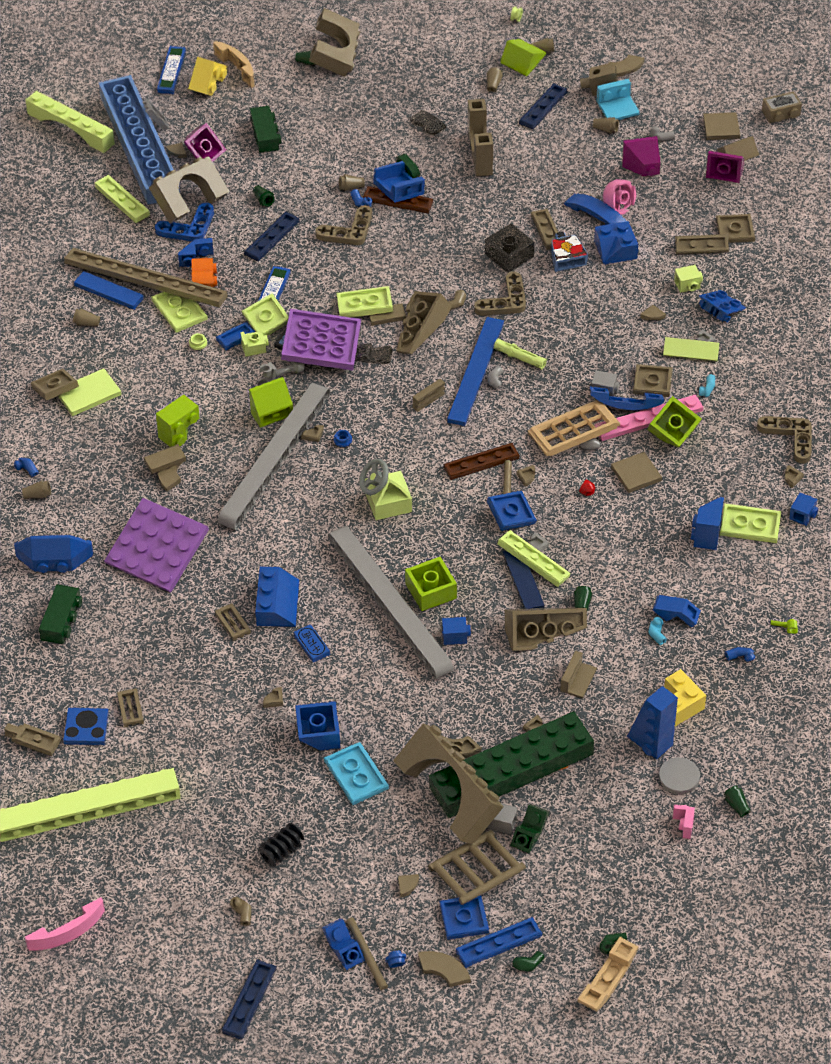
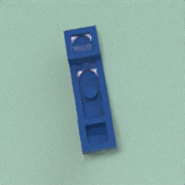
(595, 208)
(649, 401)

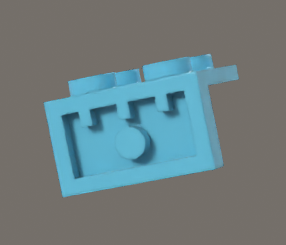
(616, 100)

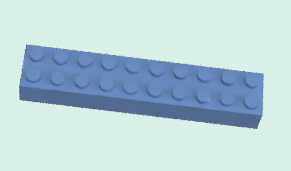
(135, 132)

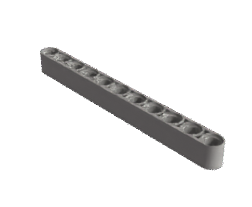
(272, 456)
(391, 601)

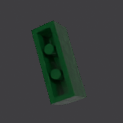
(265, 129)
(60, 614)

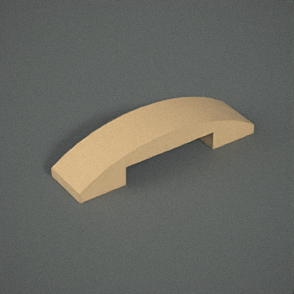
(227, 52)
(610, 975)

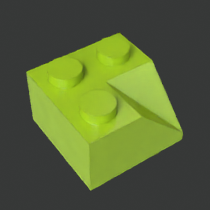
(175, 419)
(674, 423)
(431, 583)

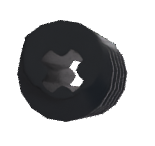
(280, 843)

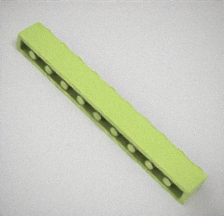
(88, 804)

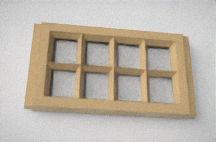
(573, 428)

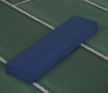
(543, 106)
(271, 236)
(523, 582)
(249, 999)

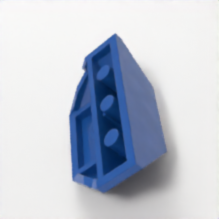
(53, 552)

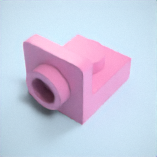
(686, 816)

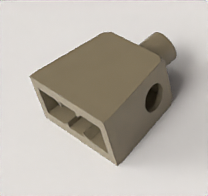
(598, 76)

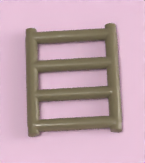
(481, 886)

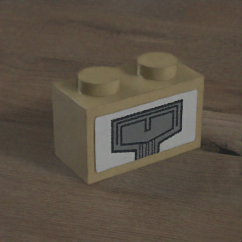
(781, 107)

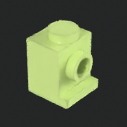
(254, 343)

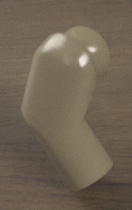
(243, 909)

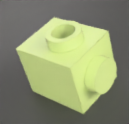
(688, 278)

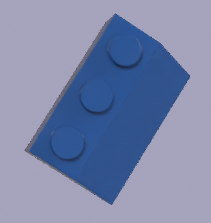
(276, 598)

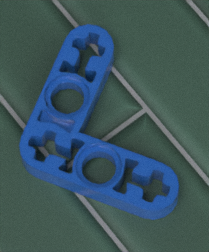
(189, 230)

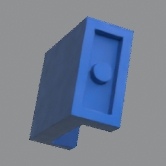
(397, 183)

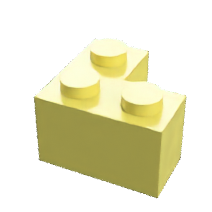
(205, 76)
(690, 697)

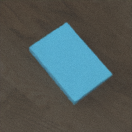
(356, 773)

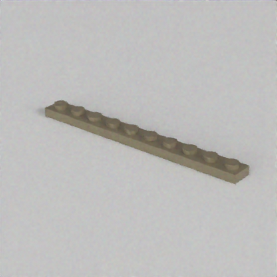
(146, 277)

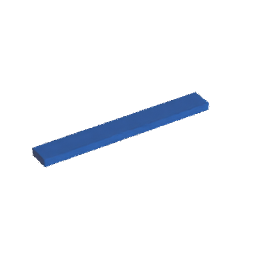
(475, 372)

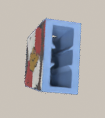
(567, 252)

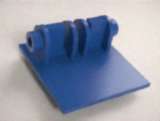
(720, 305)

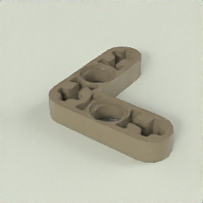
(350, 233)
(508, 302)
(797, 431)

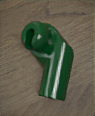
(609, 941)
(528, 964)

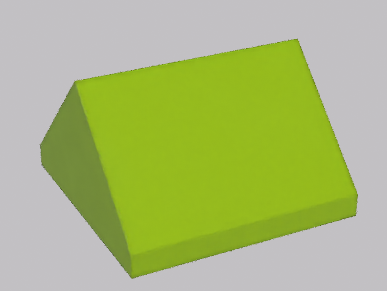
(521, 56)

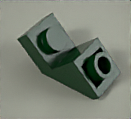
(530, 829)

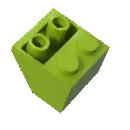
(270, 402)

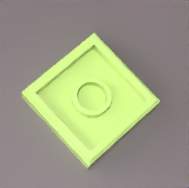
(266, 315)

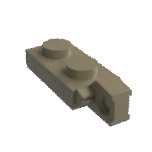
(33, 738)

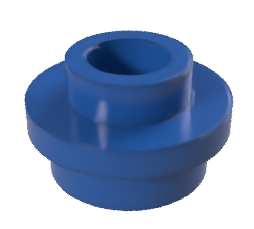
(342, 438)
(396, 959)

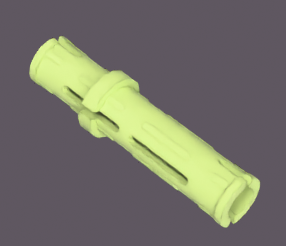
(523, 355)

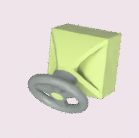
(385, 490)

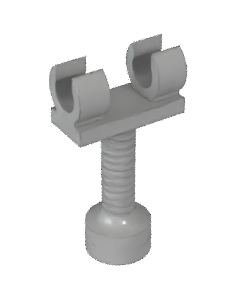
(271, 372)

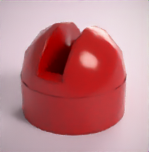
(587, 488)

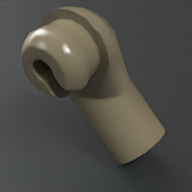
(459, 299)

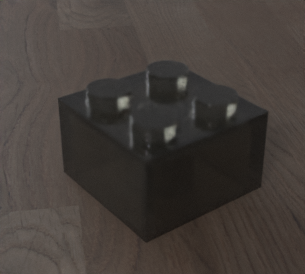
(509, 248)

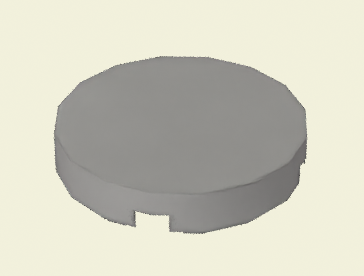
(679, 775)

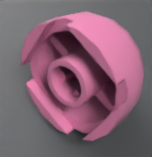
(618, 193)

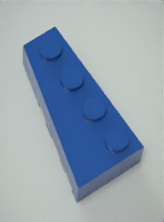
(655, 723)

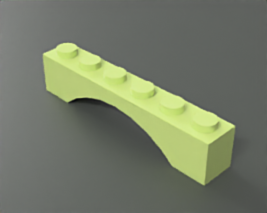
(91, 131)

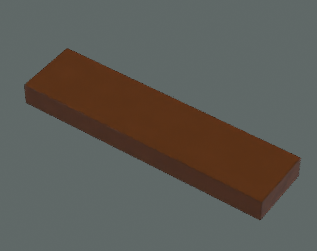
(418, 203)
(481, 461)

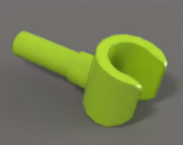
(791, 625)

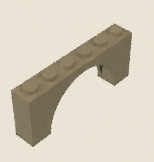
(477, 803)

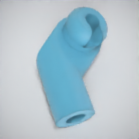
(710, 384)
(655, 630)

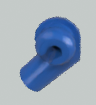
(358, 200)
(27, 464)
(740, 651)

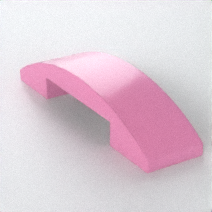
(43, 940)

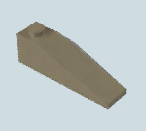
(424, 316)
(536, 625)

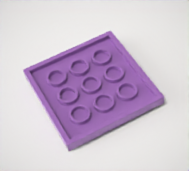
(321, 339)
(156, 545)

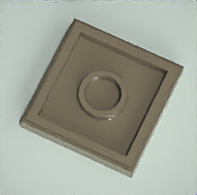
(721, 126)
(737, 226)
(652, 380)
(54, 384)
(636, 472)

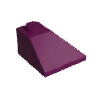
(204, 143)
(642, 156)
(724, 166)

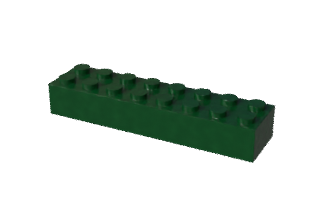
(518, 760)

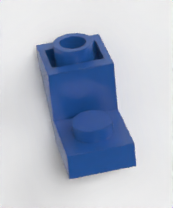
(195, 248)
(670, 607)
(341, 943)

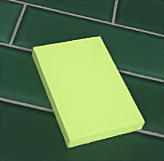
(364, 302)
(179, 311)
(92, 391)
(750, 523)

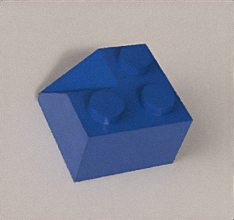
(616, 242)
(707, 524)
(318, 725)

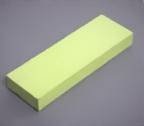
(691, 349)

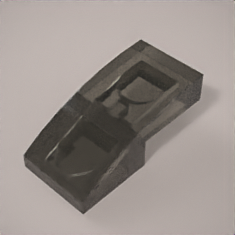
(428, 122)
(377, 355)

